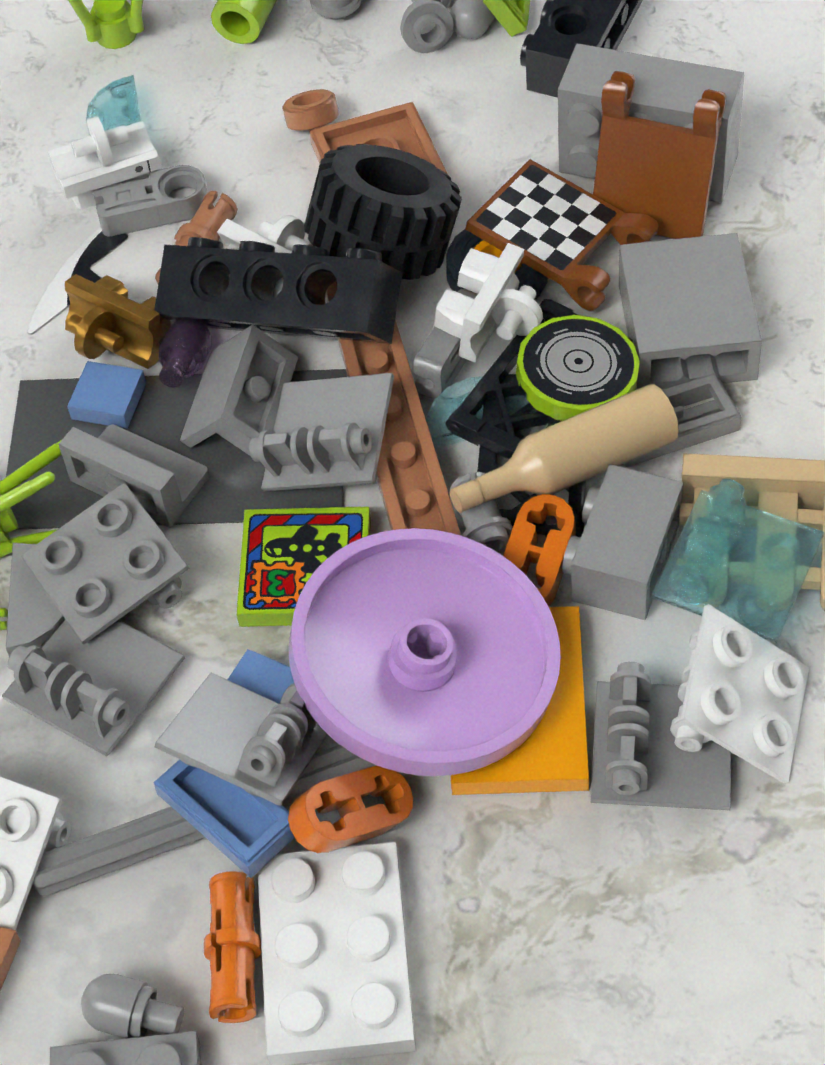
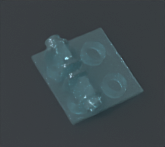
(738, 561)

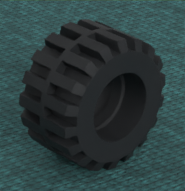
(385, 205)

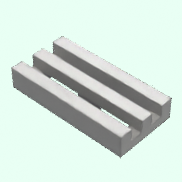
(700, 421)

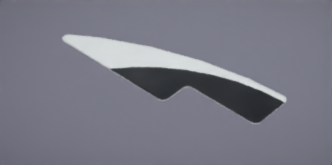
(55, 297)

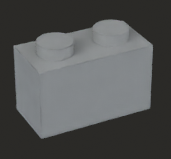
(624, 541)

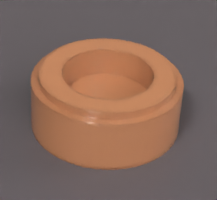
(310, 109)

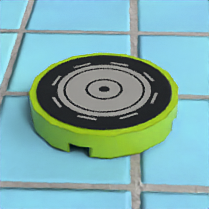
(575, 365)

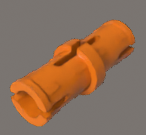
(232, 947)

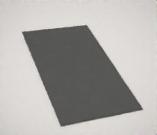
(159, 417)

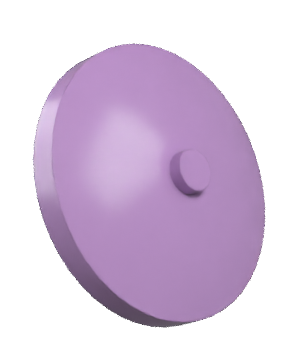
(424, 652)

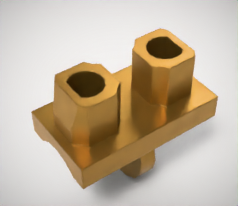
(110, 321)

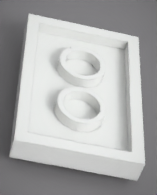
(334, 955)

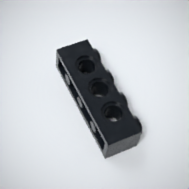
(565, 24)
(358, 312)

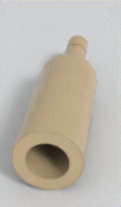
(578, 448)

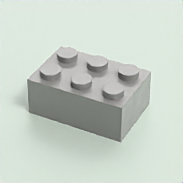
(662, 93)

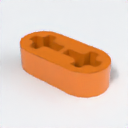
(523, 541)
(346, 796)

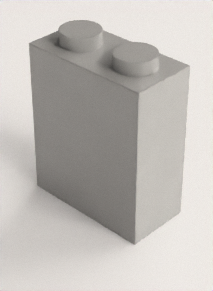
(689, 310)

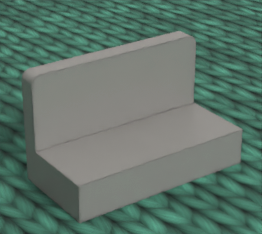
(240, 389)
(155, 475)

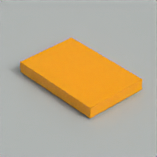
(556, 751)

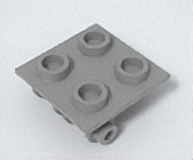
(325, 433)
(107, 564)
(92, 687)
(245, 737)
(637, 752)

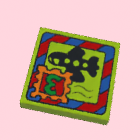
(283, 552)

